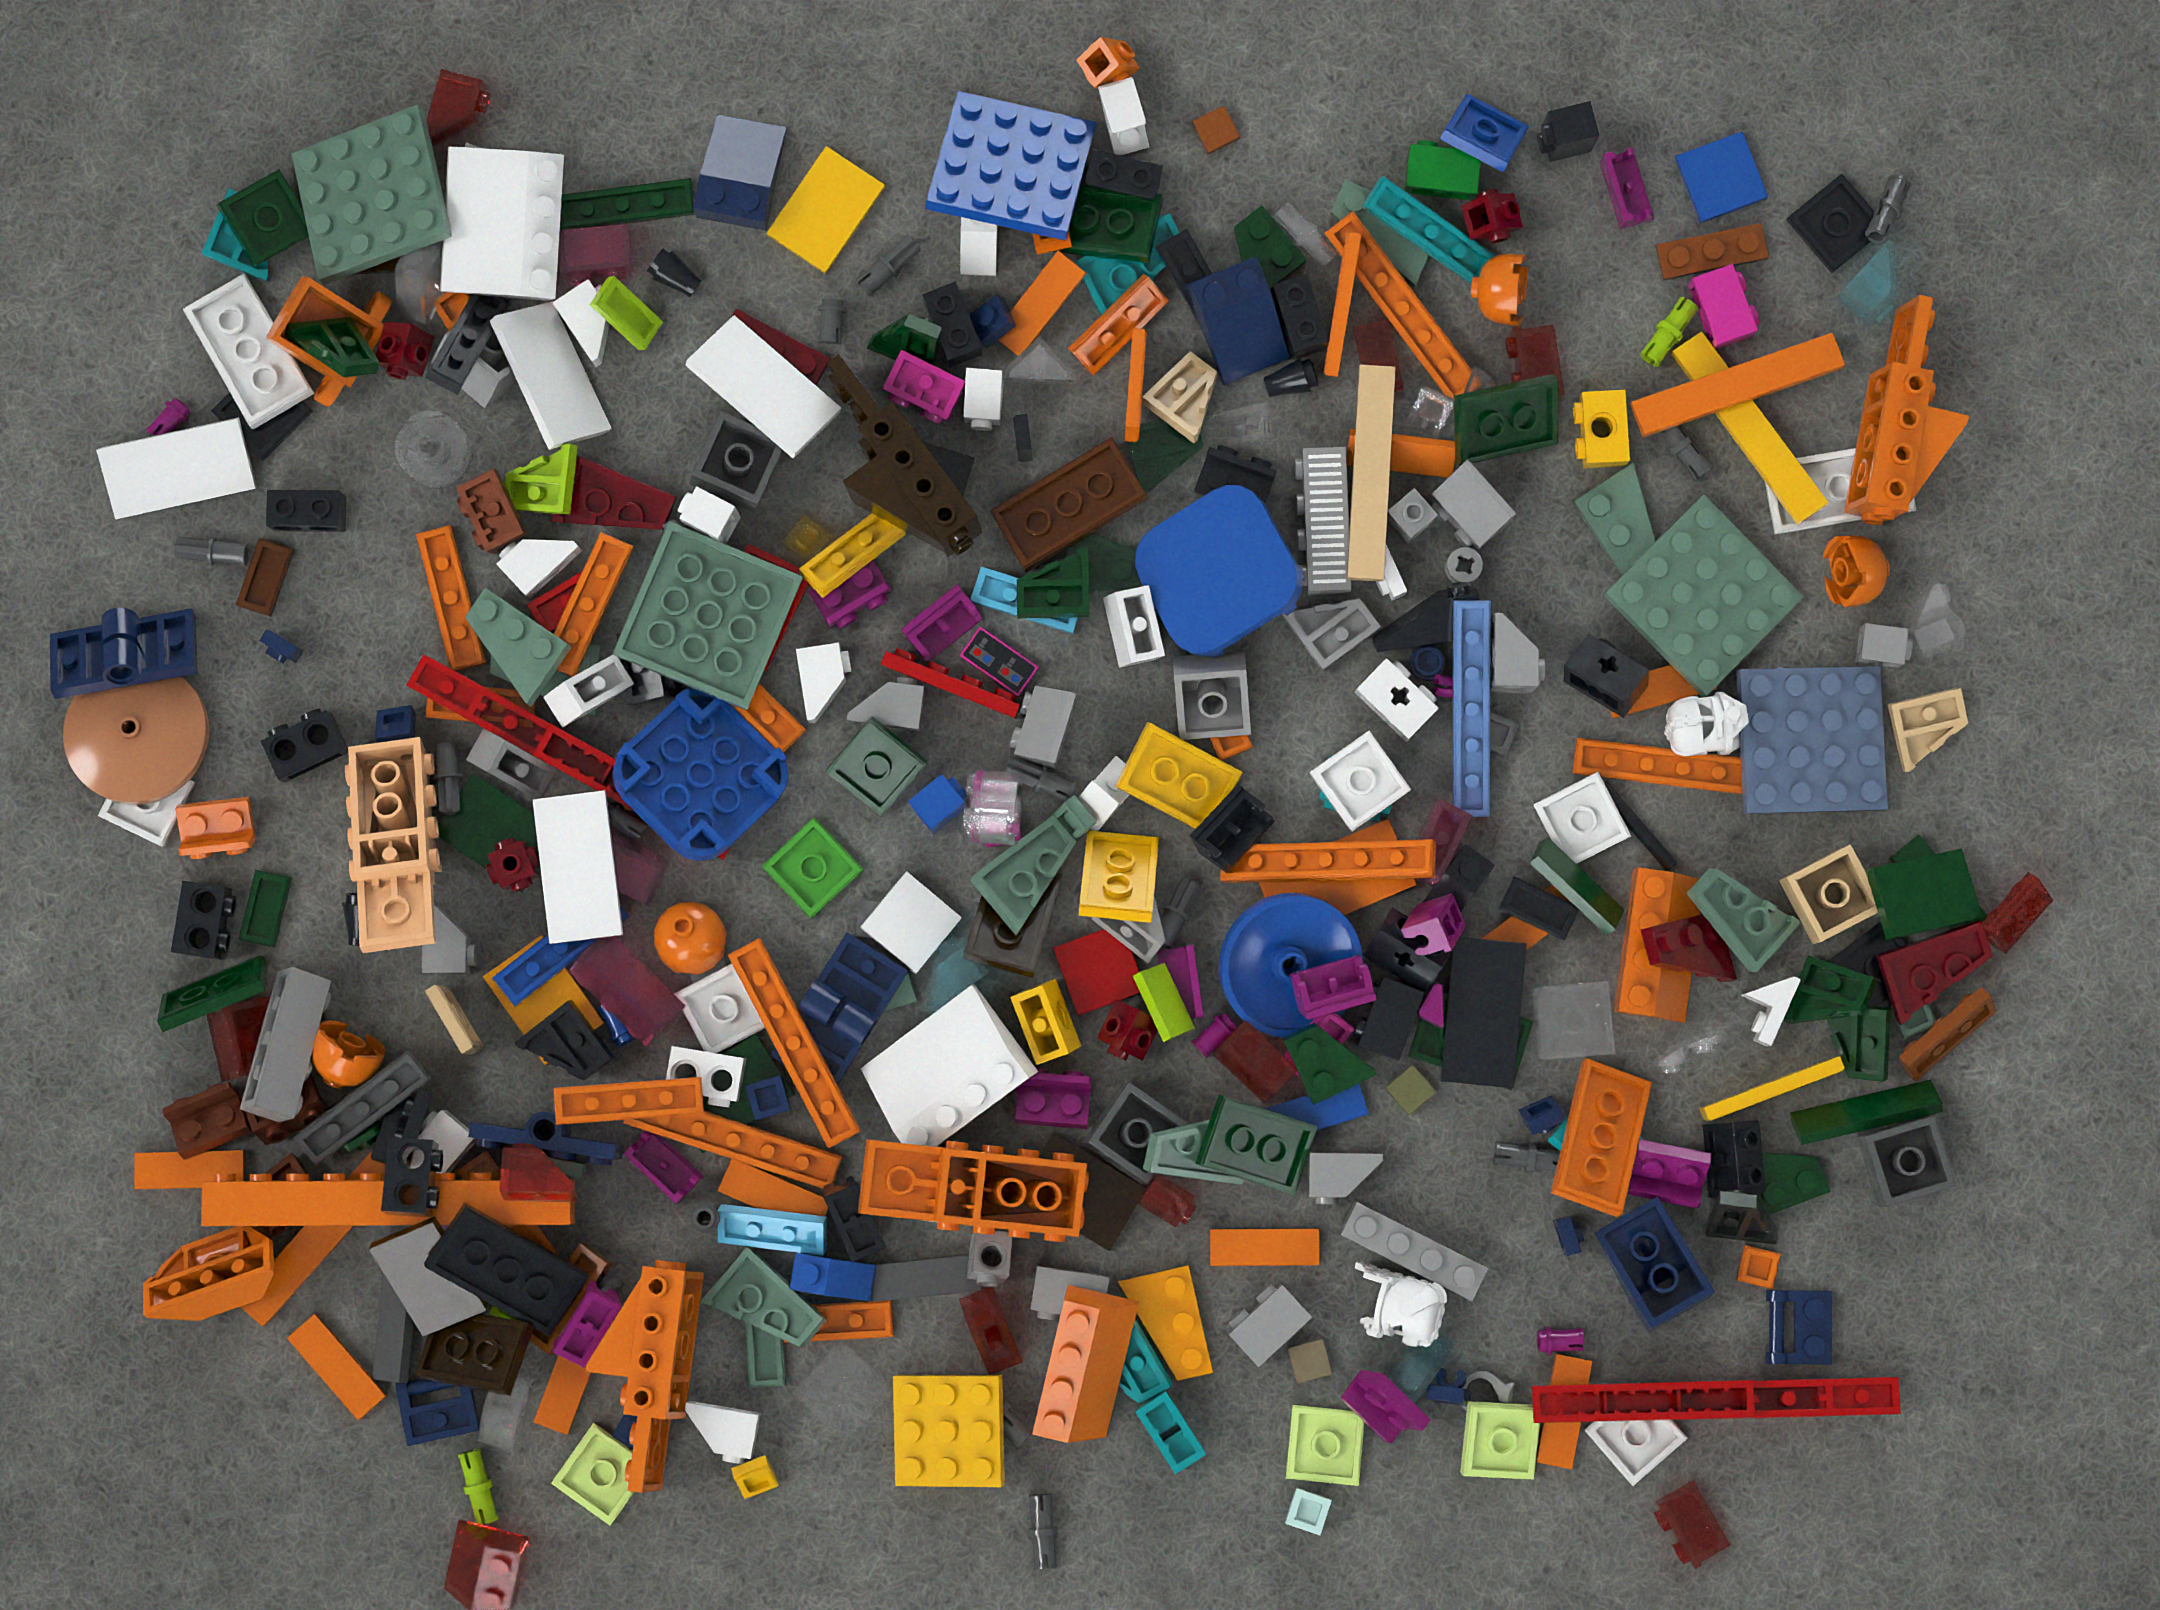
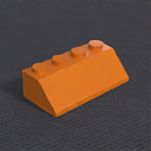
(1642, 988)
(1085, 1366)

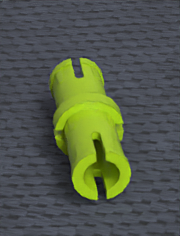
(1669, 331)
(478, 1486)

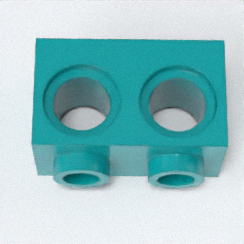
(1170, 1431)

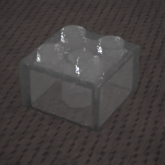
(1572, 1020)

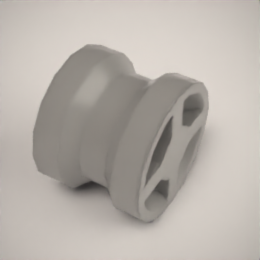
(1459, 570)

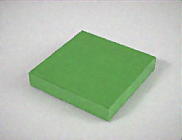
(812, 868)

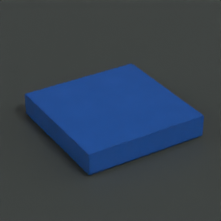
(1484, 132)
(1721, 177)

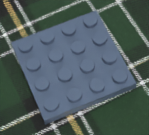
(1812, 740)

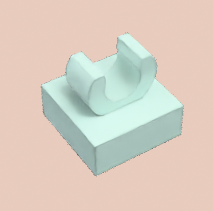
(1308, 1511)

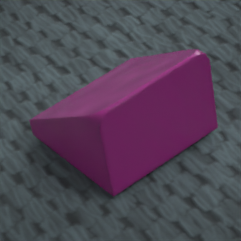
(1432, 1006)

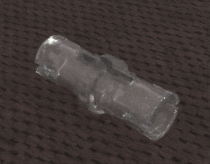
(1305, 234)

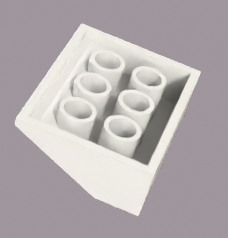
(502, 223)
(947, 1071)

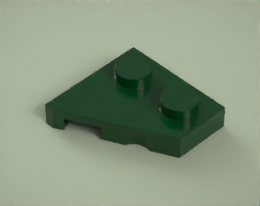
(911, 334)
(1324, 1063)

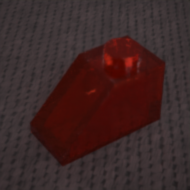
(455, 105)
(532, 1176)
(1168, 1201)
(990, 1330)

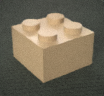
(1830, 894)

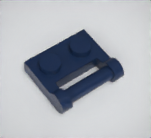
(1811, 1327)
(438, 1418)

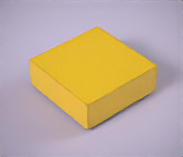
(754, 1477)

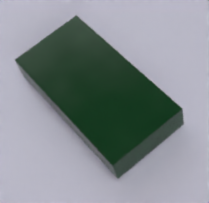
(265, 908)

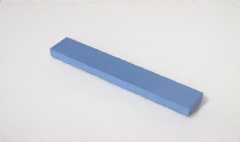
(1471, 706)

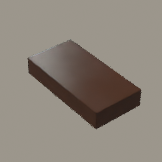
(265, 577)

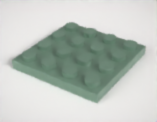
(371, 194)
(1703, 595)
(708, 615)

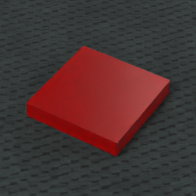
(1097, 970)

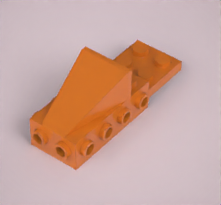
(1898, 431)
(975, 1188)
(655, 1349)

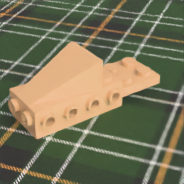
(393, 843)

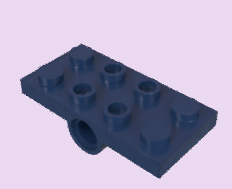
(123, 652)
(848, 1001)
(560, 1145)

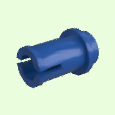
(619, 1031)

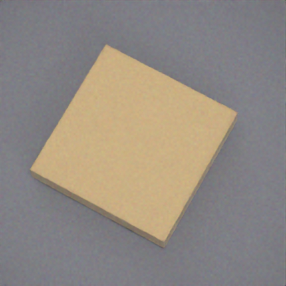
(454, 1019)

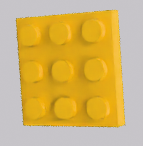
(948, 1430)

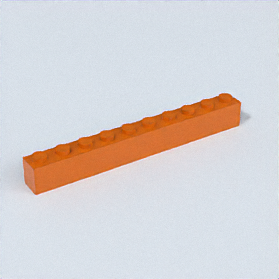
(360, 1201)

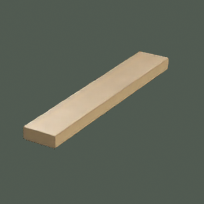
(1371, 473)

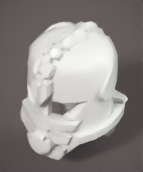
(1705, 724)
(1404, 1303)

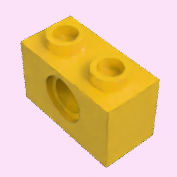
(1606, 408)
(1045, 1021)

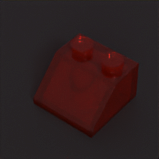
(236, 1036)
(486, 1566)

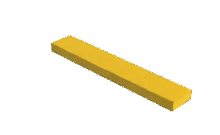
(1756, 436)

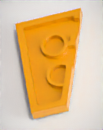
(1172, 1319)

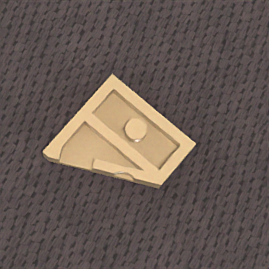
(1183, 395)
(1925, 723)

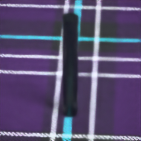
(1641, 831)

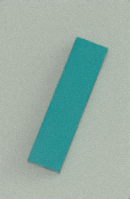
(1426, 229)

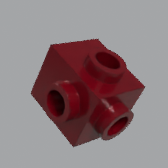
(1492, 216)
(403, 350)
(526, 867)
(1127, 1031)

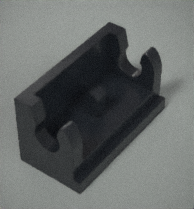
(1231, 828)
(856, 1229)

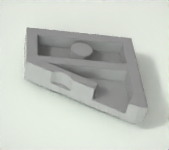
(1332, 629)

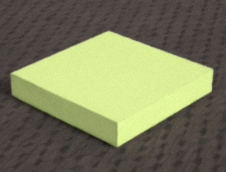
(1499, 1441)
(1325, 1445)
(597, 1474)

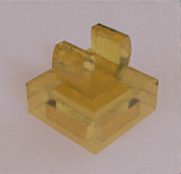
(807, 539)

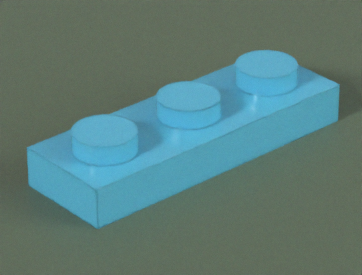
(999, 593)
(772, 1229)

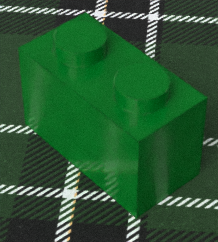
(1441, 172)

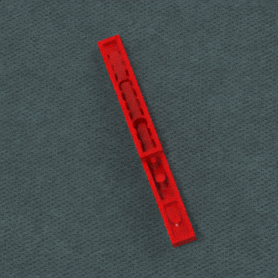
(541, 740)
(1715, 1400)

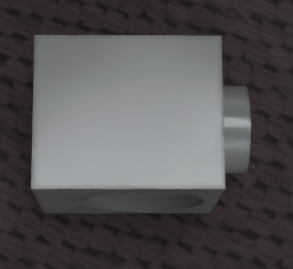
(1411, 515)
(1884, 645)
(998, 1244)

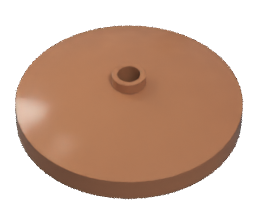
(152, 759)

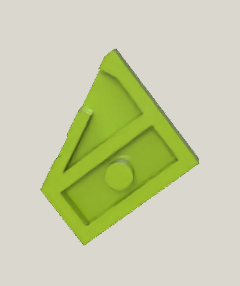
(544, 483)

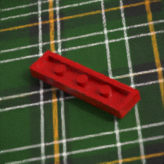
(938, 677)

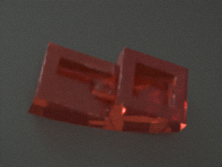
(1376, 347)

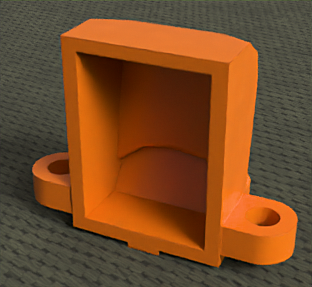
(315, 302)

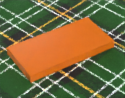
(1348, 894)
(1601, 1137)

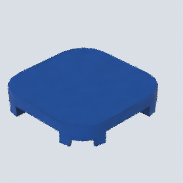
(1218, 570)
(700, 775)

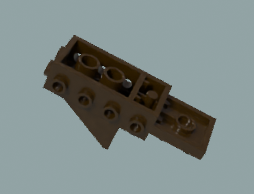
(901, 475)

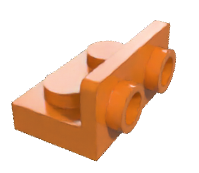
(215, 827)

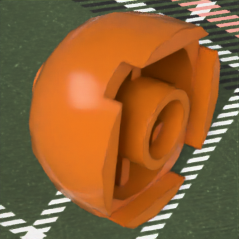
(1501, 288)
(1855, 562)
(690, 937)
(344, 1057)

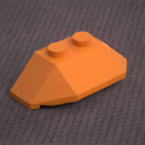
(211, 1276)

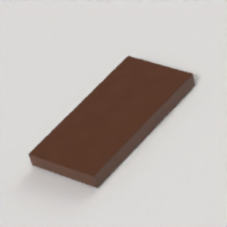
(1069, 504)

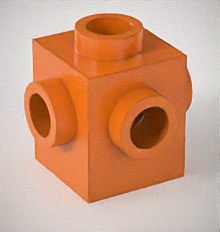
(1107, 61)

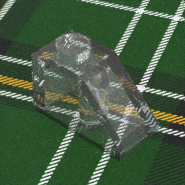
(419, 283)

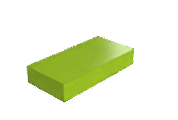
(626, 313)
(1163, 1002)

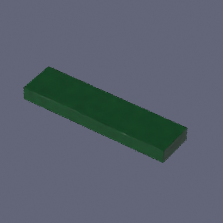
(627, 204)
(1866, 1112)

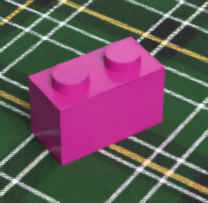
(1724, 306)

